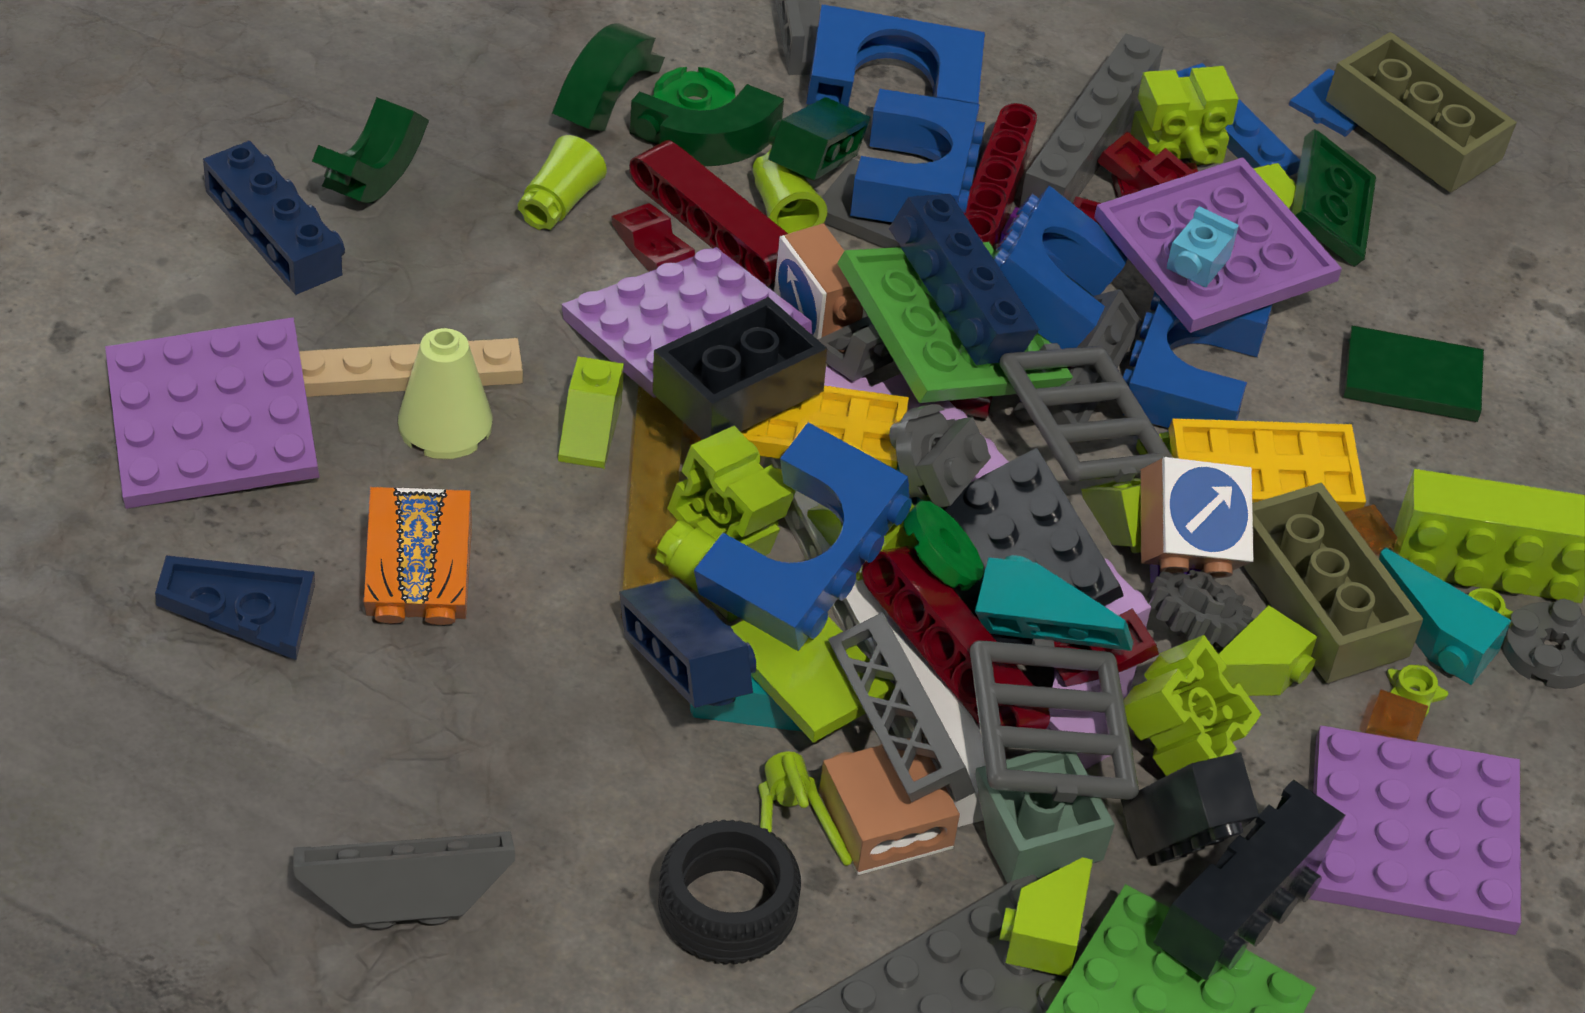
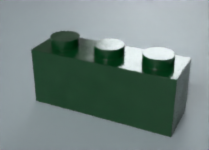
(817, 138)

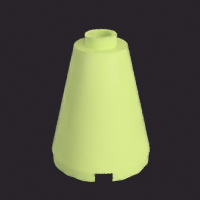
(445, 398)

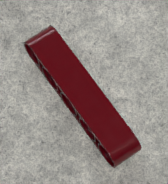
(1001, 171)
(709, 208)
(942, 630)

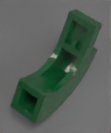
(602, 73)
(712, 135)
(378, 154)

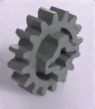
(1199, 606)

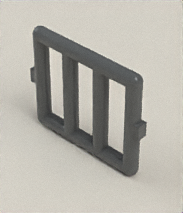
(1059, 436)
(1108, 701)

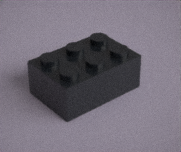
(739, 369)

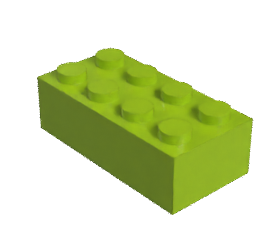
(1494, 535)

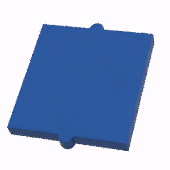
(1313, 103)

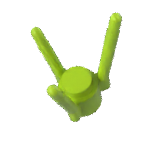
(792, 786)

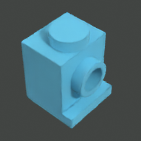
(1202, 247)

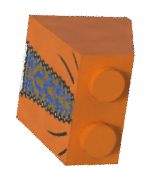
(418, 554)

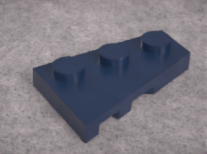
(240, 599)

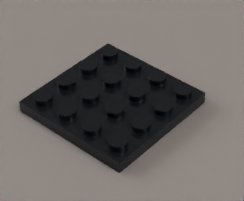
(1029, 516)

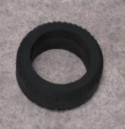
(721, 934)

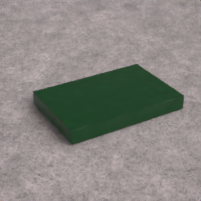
(1334, 197)
(1414, 373)

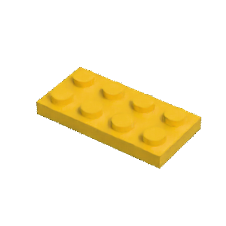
(849, 414)
(1280, 454)

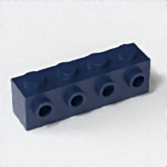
(273, 217)
(963, 278)
(687, 643)

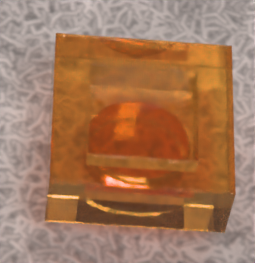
(1373, 528)
(1396, 717)

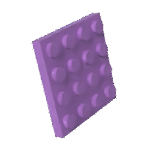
(1270, 255)
(664, 305)
(210, 413)
(1422, 830)

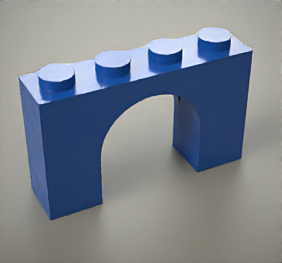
(852, 37)
(922, 126)
(1044, 244)
(1173, 388)
(795, 597)

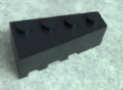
(1191, 809)
(1251, 883)

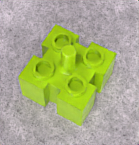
(1186, 113)
(731, 491)
(1189, 707)

